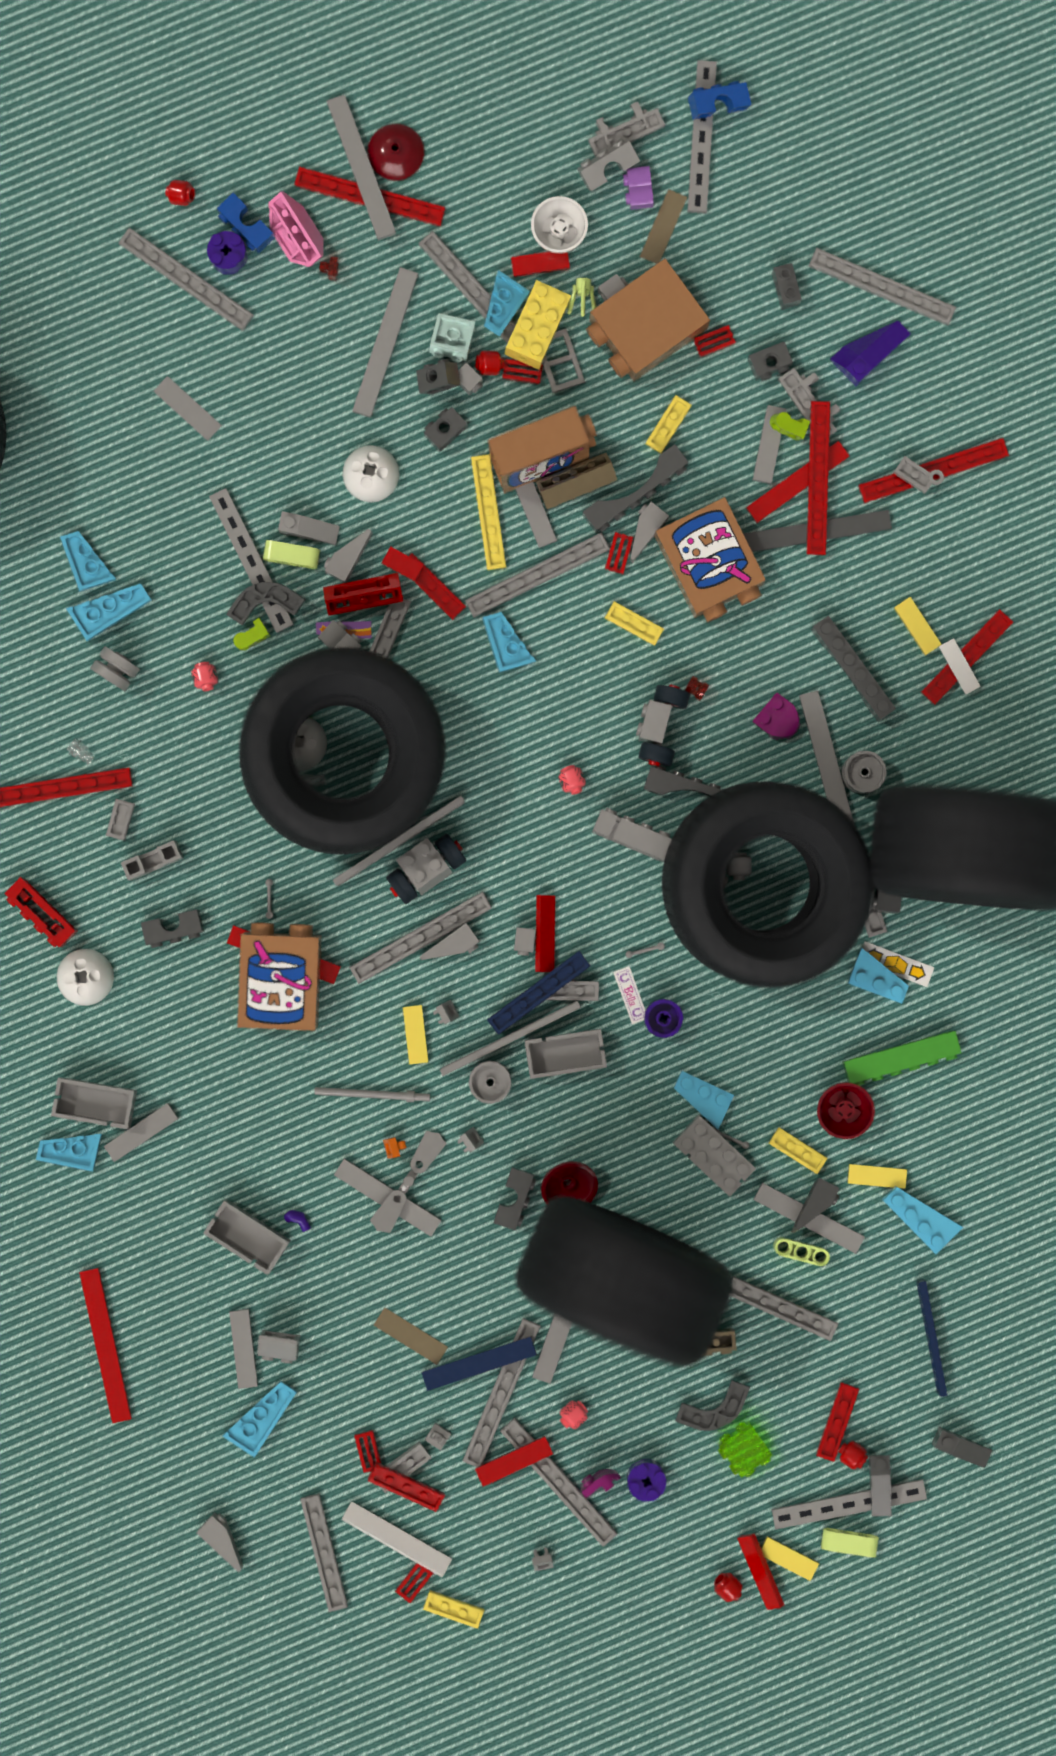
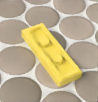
(668, 424)
(634, 623)
(917, 626)
(415, 1034)
(797, 1150)
(877, 1176)
(789, 1558)
(453, 1609)

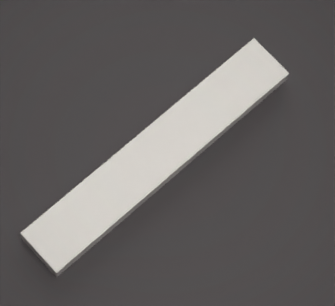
(396, 1539)

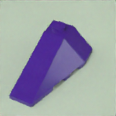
(866, 353)

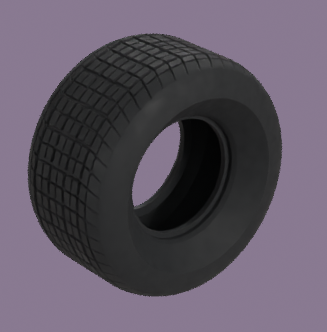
(342, 679)
(965, 846)
(836, 899)
(624, 1282)

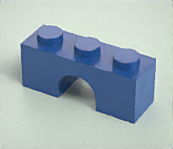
(734, 96)
(256, 236)

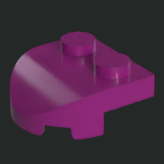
(778, 718)
(600, 1478)

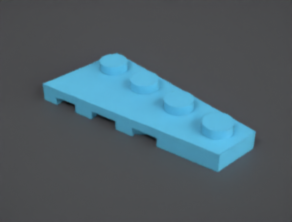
(100, 614)
(924, 1221)
(259, 1421)

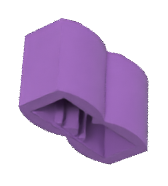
(639, 188)

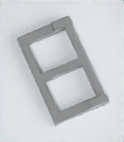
(580, 380)

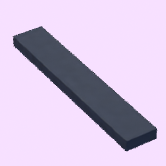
(538, 992)
(931, 1338)
(479, 1363)

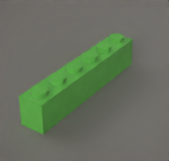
(901, 1057)

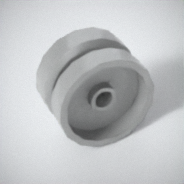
(115, 668)
(852, 774)
(484, 1092)

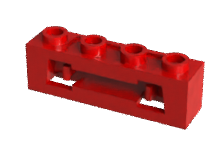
(363, 594)
(18, 890)

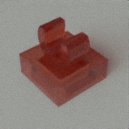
(330, 268)

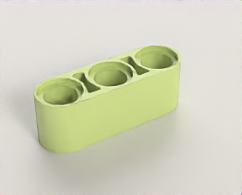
(291, 554)
(793, 1245)
(849, 1542)

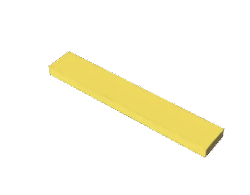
(488, 512)

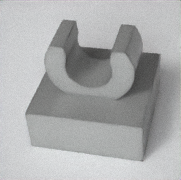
(447, 1012)
(471, 1140)
(437, 1436)
(542, 1562)

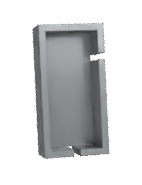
(632, 835)
(565, 1053)
(94, 1103)
(714, 1155)
(246, 1236)

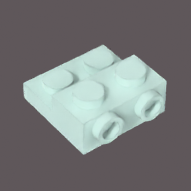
(452, 337)

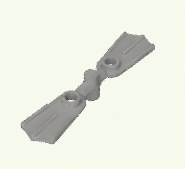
(389, 1211)

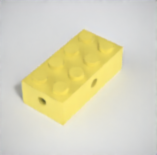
(537, 324)

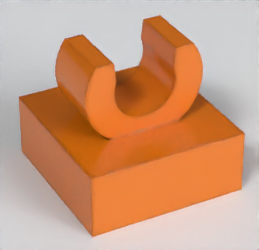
(392, 1147)

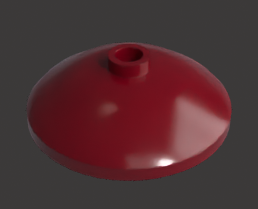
(395, 164)
(581, 1182)

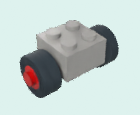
(655, 722)
(425, 867)

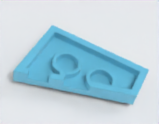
(504, 303)
(85, 564)
(505, 644)
(876, 978)
(704, 1097)
(73, 1152)

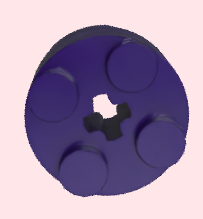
(236, 257)
(673, 1022)
(651, 1490)

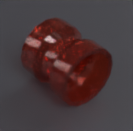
(692, 686)

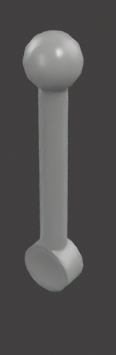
(269, 914)
(660, 946)
(745, 1145)

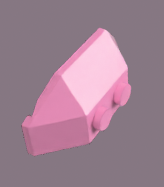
(295, 230)

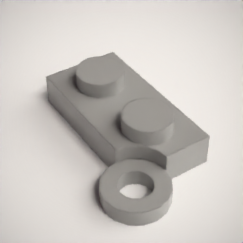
(916, 475)

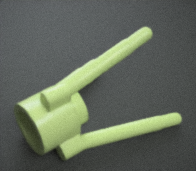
(582, 288)

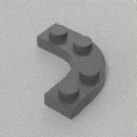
(264, 592)
(718, 1417)

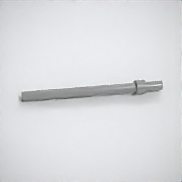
(409, 1096)

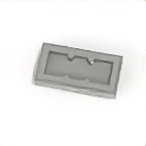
(120, 819)

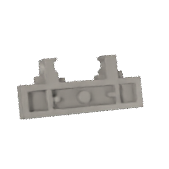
(640, 125)
(799, 391)

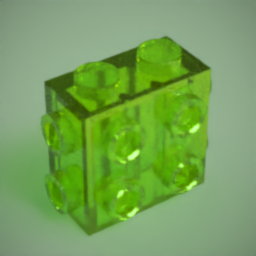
(744, 1450)

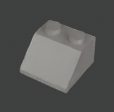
(278, 1346)

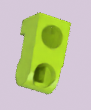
(790, 427)
(250, 638)

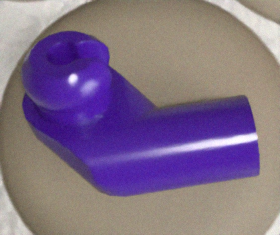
(297, 1217)

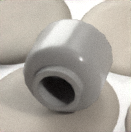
(739, 866)

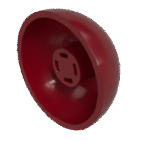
(845, 1121)

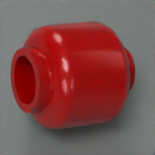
(180, 192)
(489, 363)
(853, 1455)
(728, 1587)

